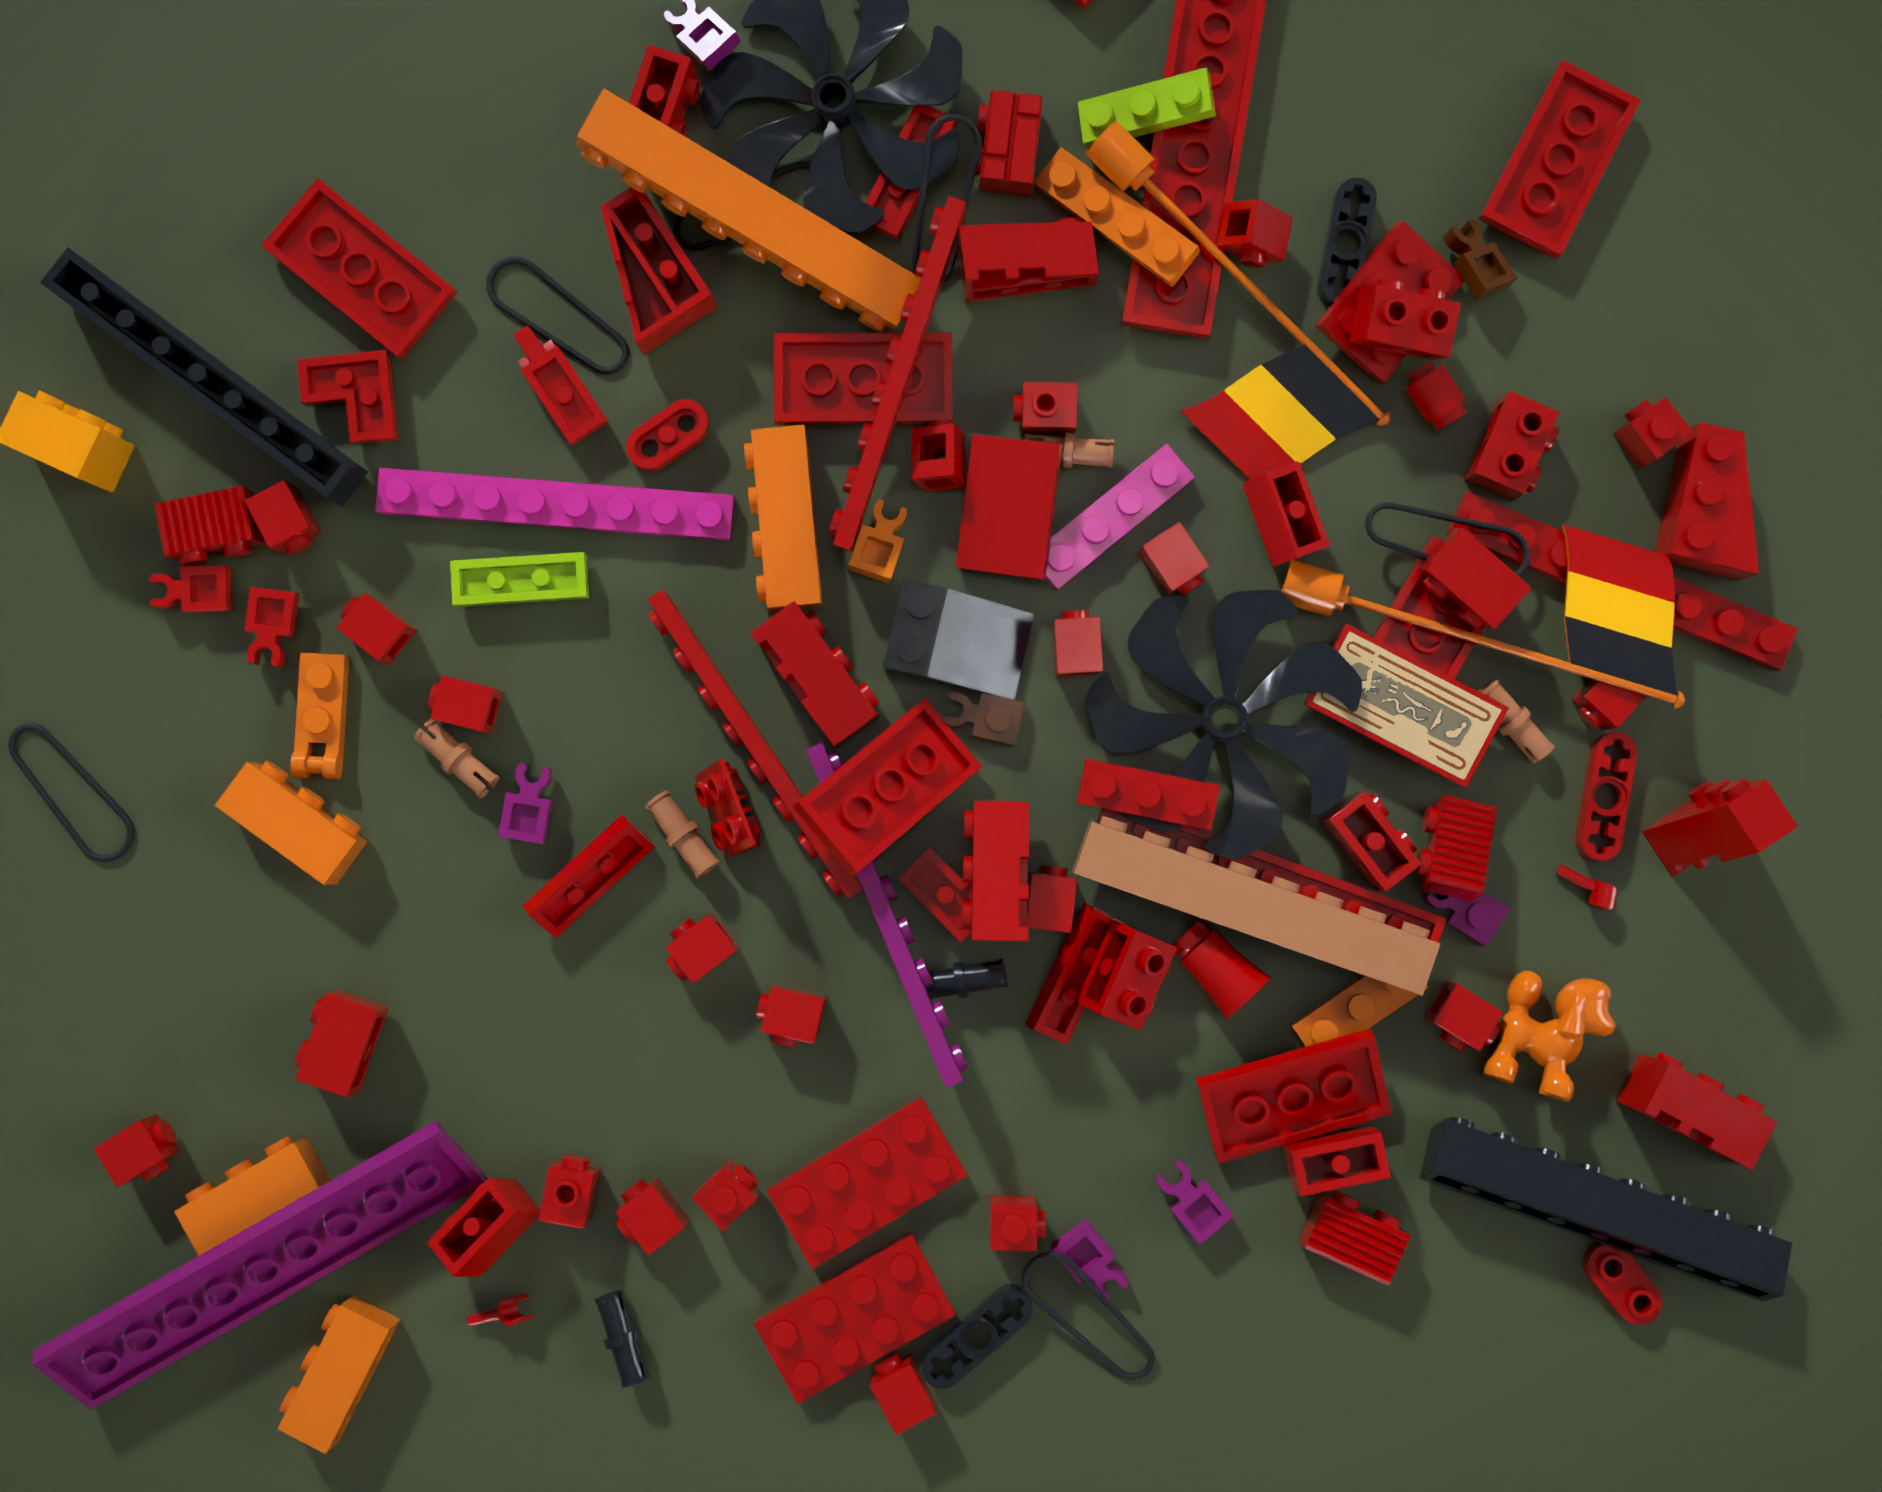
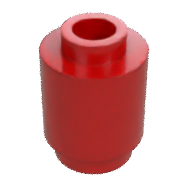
(1436, 395)

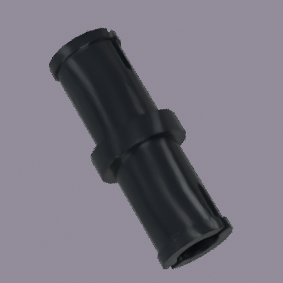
(967, 979)
(622, 1338)

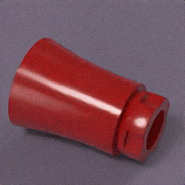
(1219, 968)

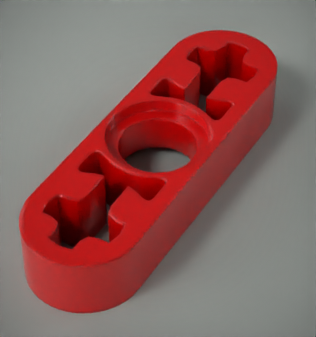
(1615, 830)

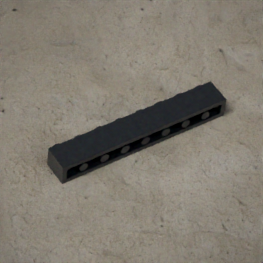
(204, 377)
(1607, 1209)

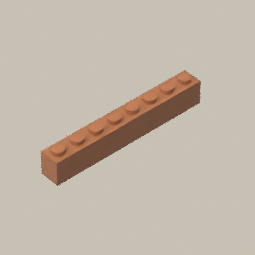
(1257, 907)

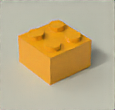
(66, 439)

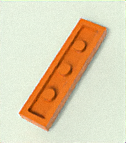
(1117, 217)

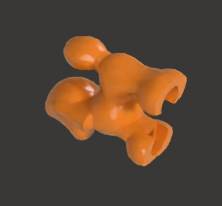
(1580, 1009)

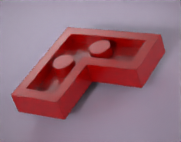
(362, 383)
(939, 891)

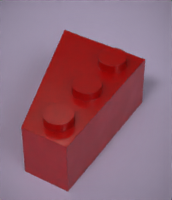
(1026, 258)
(655, 274)
(1709, 506)
(817, 673)
(1720, 821)
(997, 871)
(1697, 1108)

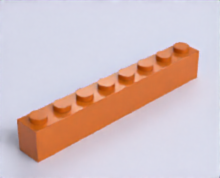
(746, 211)

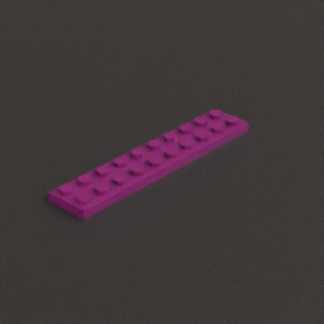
(259, 1266)

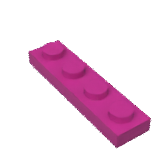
(1115, 515)

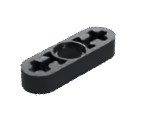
(1341, 210)
(944, 1349)

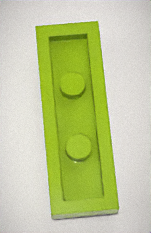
(1149, 106)
(519, 579)

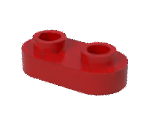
(666, 433)
(1623, 1284)

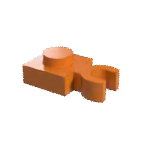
(877, 547)

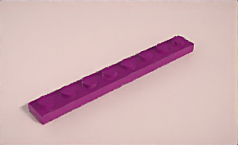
(897, 936)

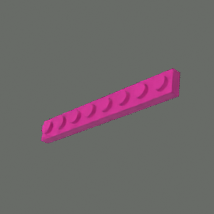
(555, 504)

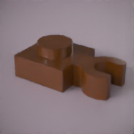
(1479, 264)
(993, 718)

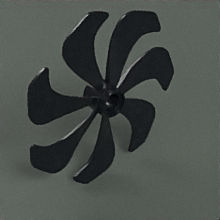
(826, 191)
(1236, 624)

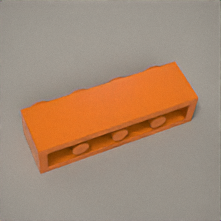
(785, 518)

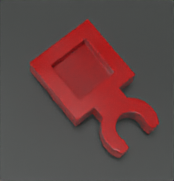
(199, 590)
(270, 616)

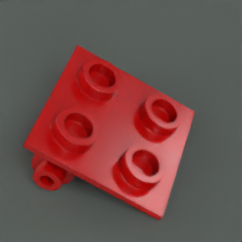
(717, 792)

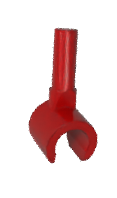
(1602, 894)
(506, 1312)

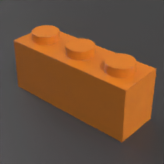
(292, 821)
(251, 1193)
(337, 1373)

